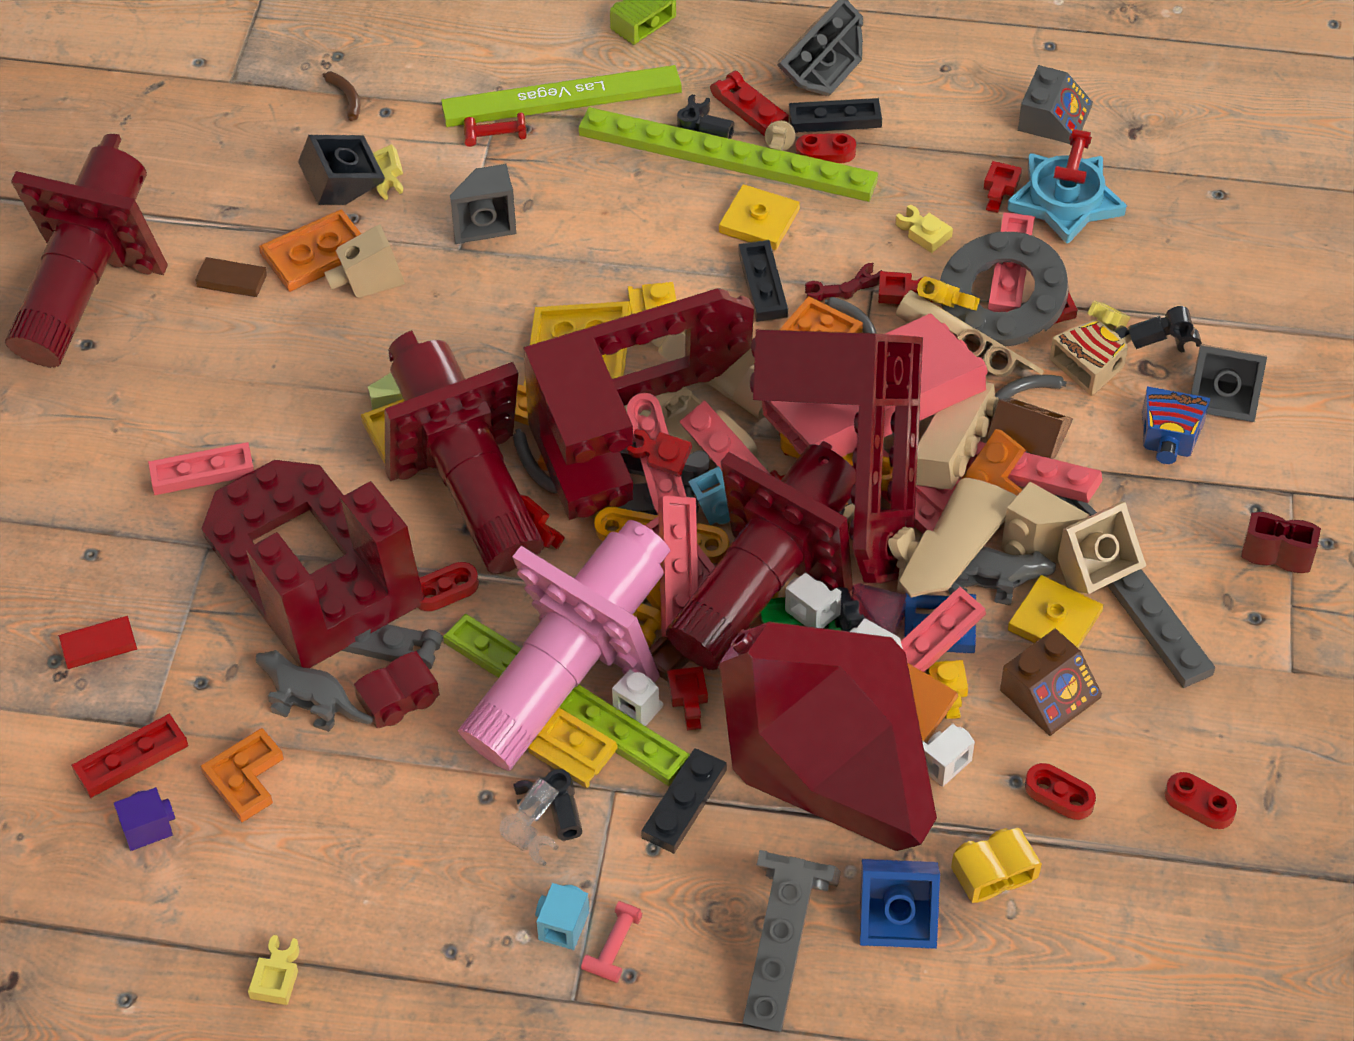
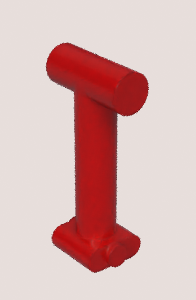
(472, 130)
(1078, 140)

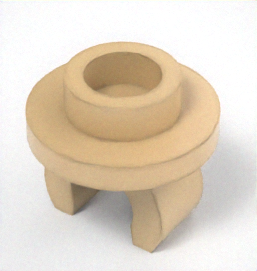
(780, 135)

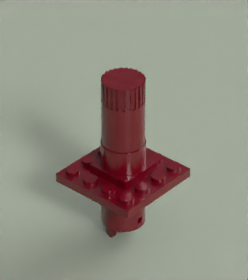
(83, 232)
(458, 429)
(777, 532)

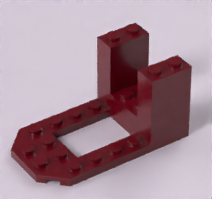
(863, 372)
(581, 410)
(333, 605)

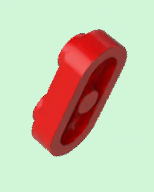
(827, 146)
(444, 585)
(1061, 791)
(1200, 799)

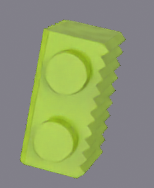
(640, 17)

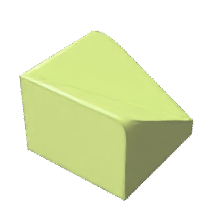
(384, 392)

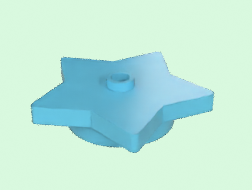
(1064, 203)

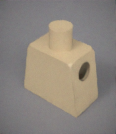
(366, 264)

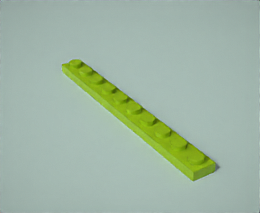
(729, 154)

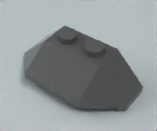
(826, 50)

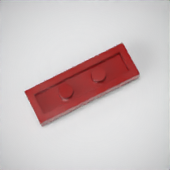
(130, 755)

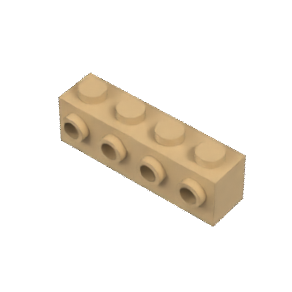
(954, 439)

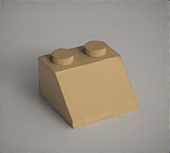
(1037, 522)
(1100, 550)

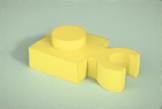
(391, 168)
(926, 231)
(1108, 315)
(275, 976)

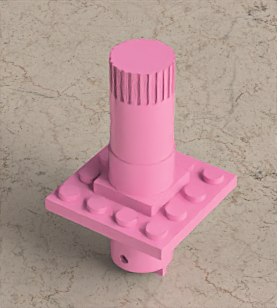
(578, 624)

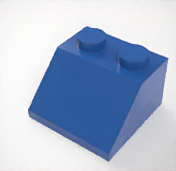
(899, 903)

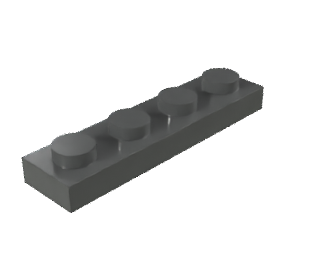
(1162, 628)

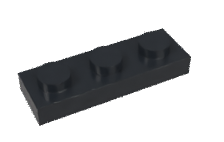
(835, 115)
(763, 280)
(684, 800)

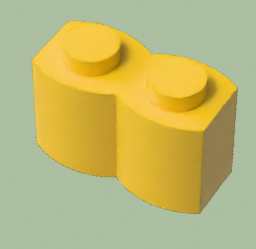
(995, 864)

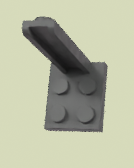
(782, 934)

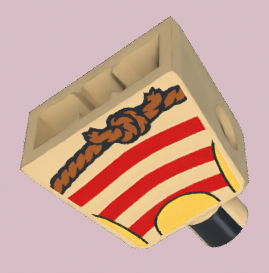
(1091, 353)

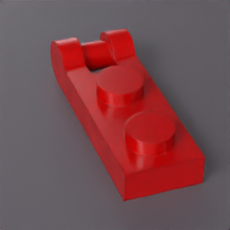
(747, 102)

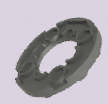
(1023, 249)

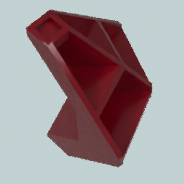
(830, 728)

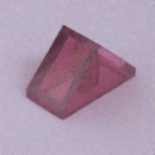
(880, 606)

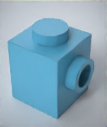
(562, 915)

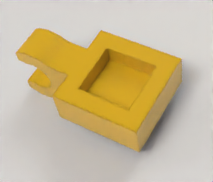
(954, 676)

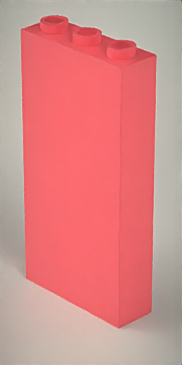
(947, 378)

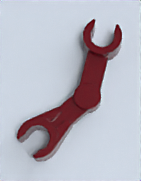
(847, 289)

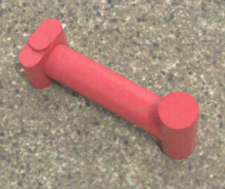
(603, 965)

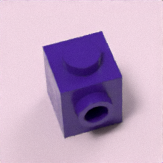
(145, 818)

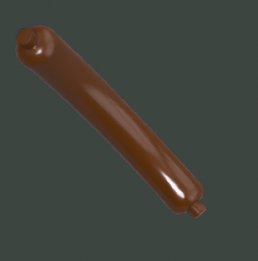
(349, 91)

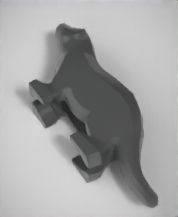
(1003, 572)
(307, 689)

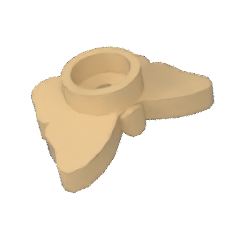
(903, 547)

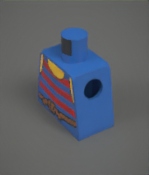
(1172, 422)

